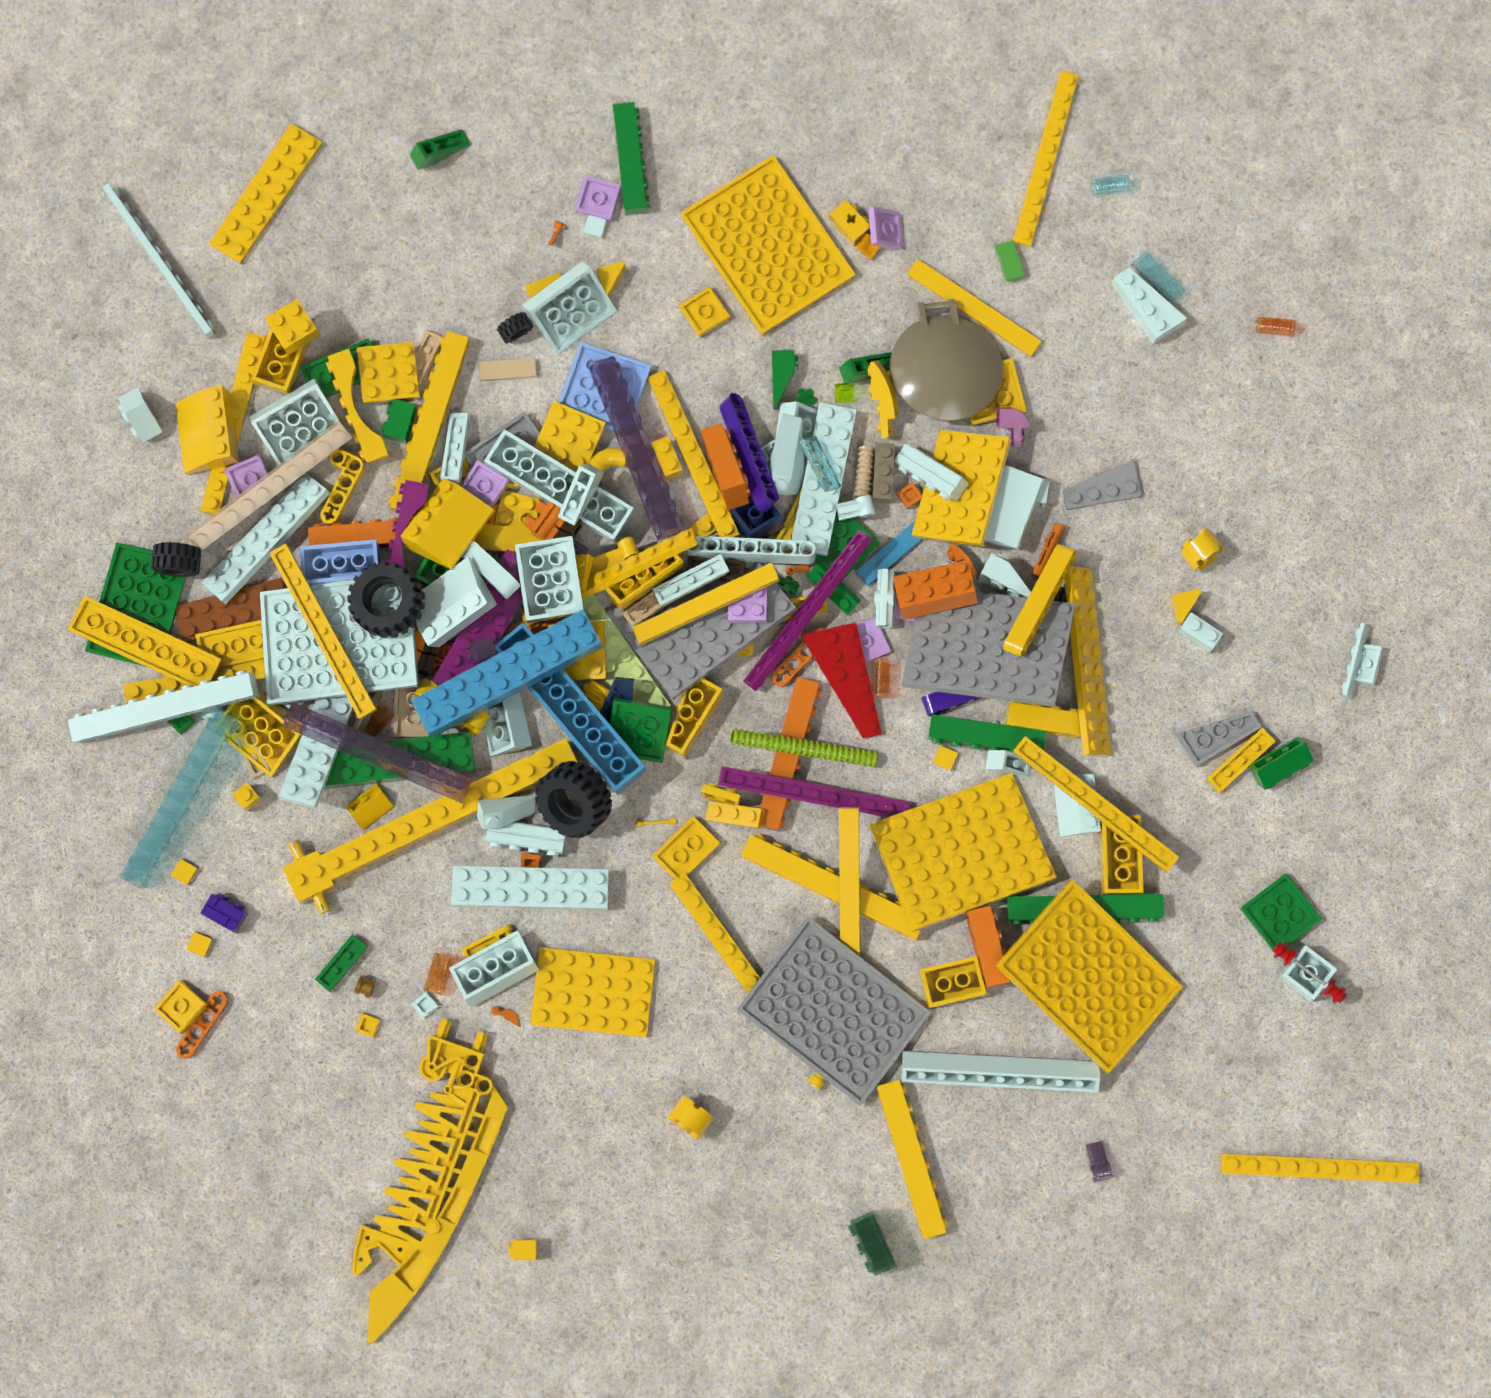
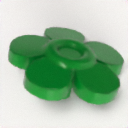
(806, 397)
(789, 585)

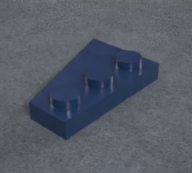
(621, 688)

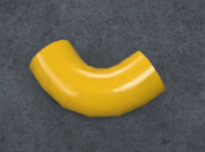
(608, 458)

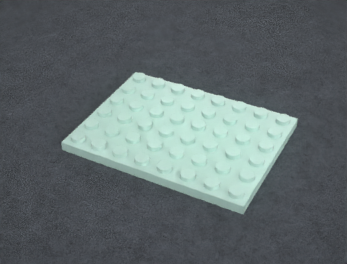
(297, 666)

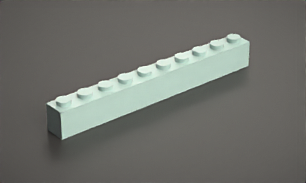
(164, 707)
(1000, 1071)

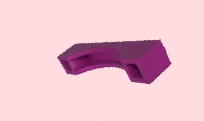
(413, 497)

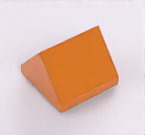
(530, 860)

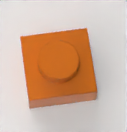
(909, 495)

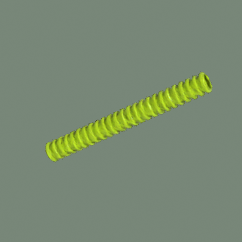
(803, 747)

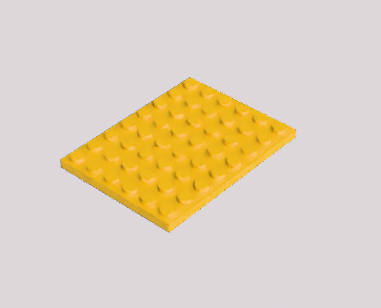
(767, 245)
(962, 852)
(1089, 976)

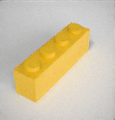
(1052, 719)

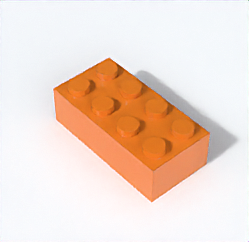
(725, 466)
(935, 589)
(987, 945)

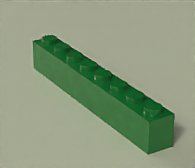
(1117, 906)

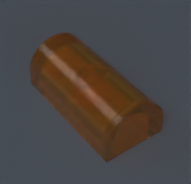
(1275, 326)
(881, 678)
(378, 720)
(438, 974)

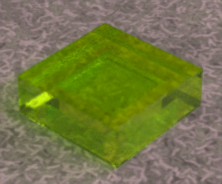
(844, 392)

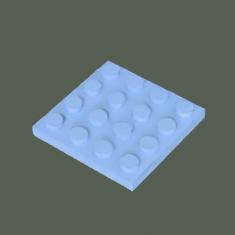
(581, 392)

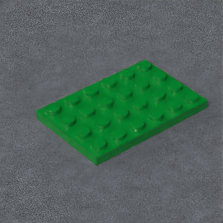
(138, 593)

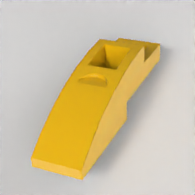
(883, 390)

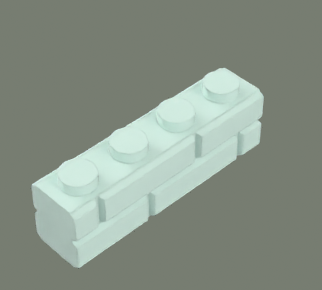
(930, 472)
(527, 836)

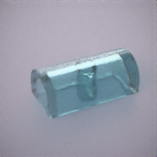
(1110, 185)

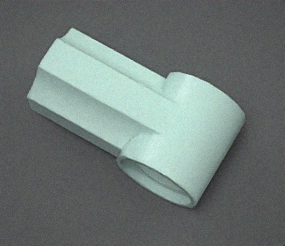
(860, 507)

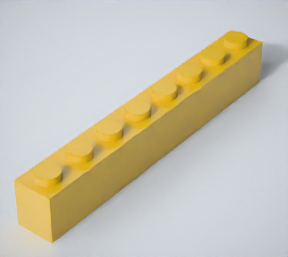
(911, 1160)

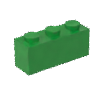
(1281, 763)

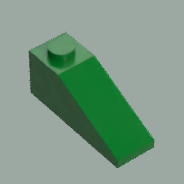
(436, 149)
(856, 369)
(782, 372)

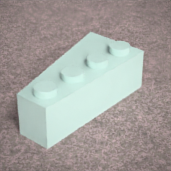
(1148, 307)

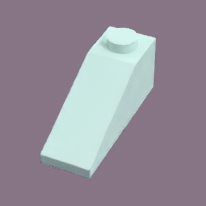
(580, 492)
(504, 811)

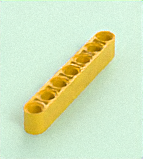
(1039, 600)

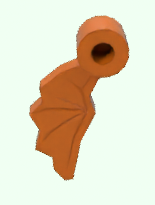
(558, 225)
(801, 568)
(507, 1014)

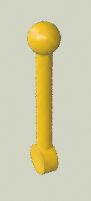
(672, 821)

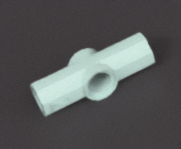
(885, 598)

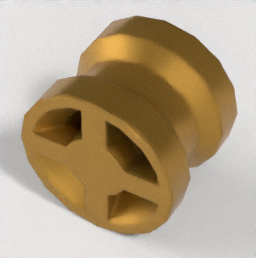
(365, 986)

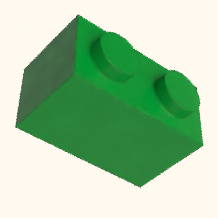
(399, 421)

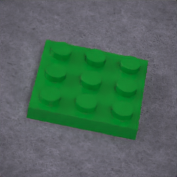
(841, 535)
(642, 727)
(1280, 912)

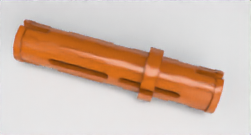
(1050, 545)

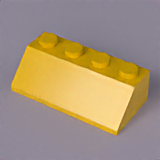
(638, 585)

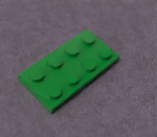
(319, 370)

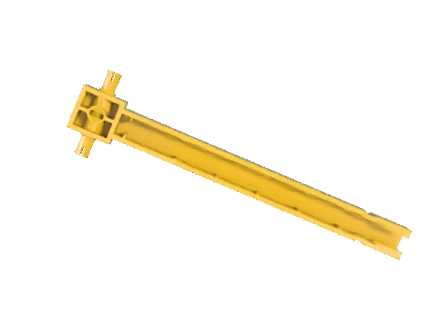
(316, 873)

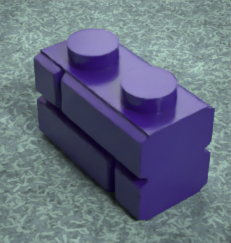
(224, 913)

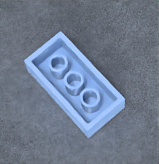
(338, 560)

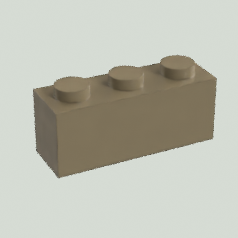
(883, 473)

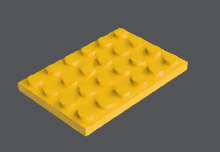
(981, 463)
(592, 992)

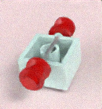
(1308, 973)

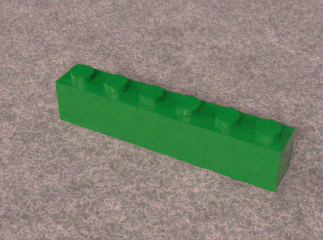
(630, 158)
(980, 734)

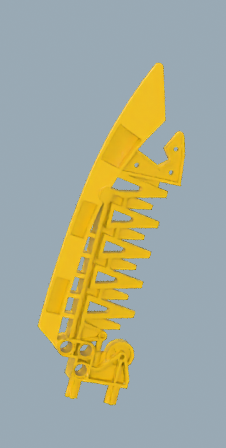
(417, 1256)

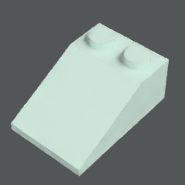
(1002, 577)

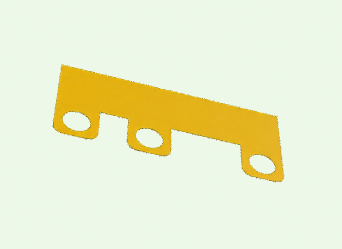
(506, 537)

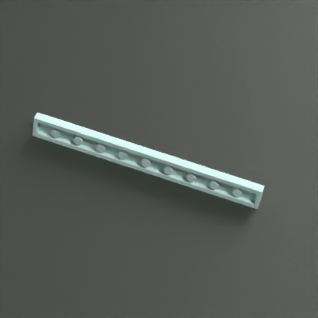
(155, 254)

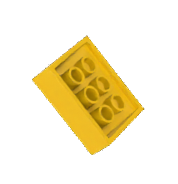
(207, 430)
(446, 524)
(268, 730)

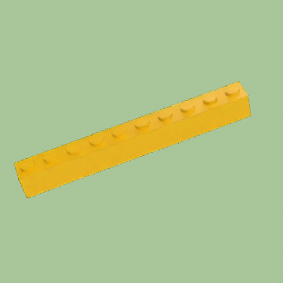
(433, 412)
(824, 883)

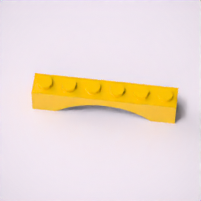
(344, 371)

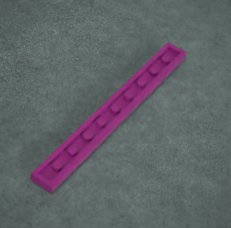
(807, 610)
(810, 792)

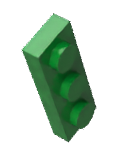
(841, 596)
(341, 963)

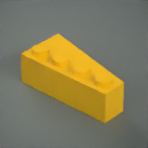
(693, 715)

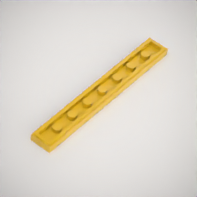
(974, 308)
(706, 604)
(849, 877)

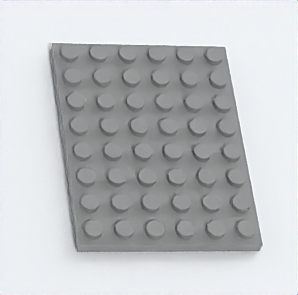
(705, 644)
(965, 654)
(833, 1011)

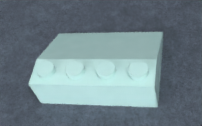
(569, 307)
(294, 420)
(1013, 507)
(549, 579)
(453, 603)

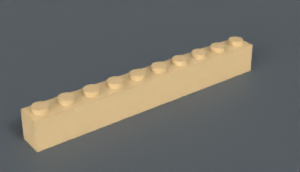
(269, 486)

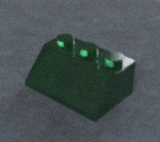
(871, 1244)

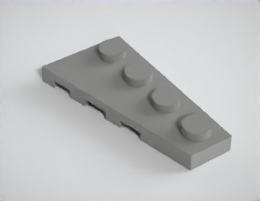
(519, 426)
(1111, 486)
(1211, 739)

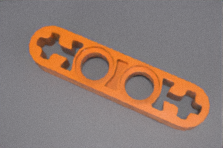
(796, 655)
(199, 1023)

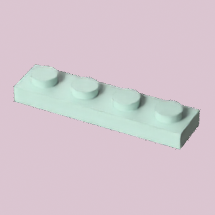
(455, 447)
(691, 580)

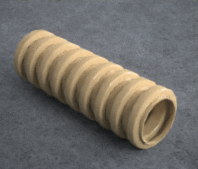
(864, 470)

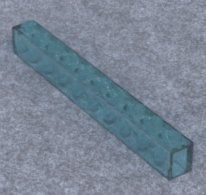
(179, 797)

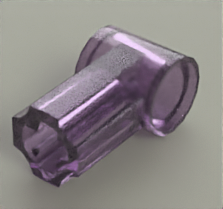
(1099, 1165)

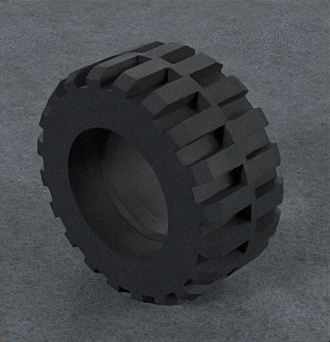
(369, 583)
(588, 789)

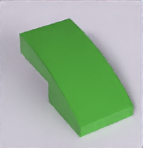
(1009, 261)

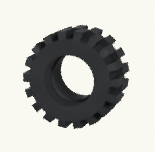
(176, 559)

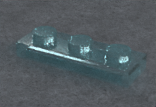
(1158, 277)
(820, 464)

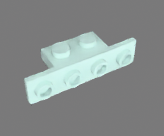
(1364, 662)

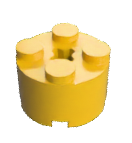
(1202, 550)
(690, 1117)

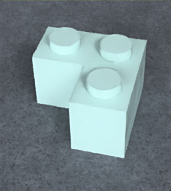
(137, 412)

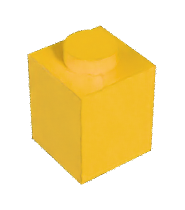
(246, 796)
(523, 1249)

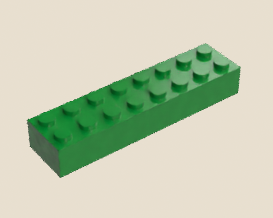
(447, 750)

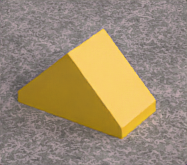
(610, 276)
(1183, 603)

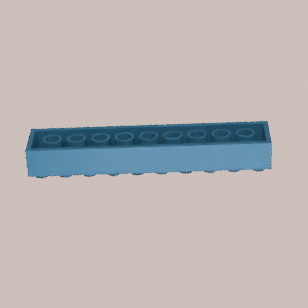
(507, 674)
(582, 722)

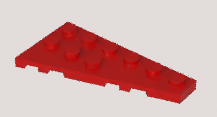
(844, 666)

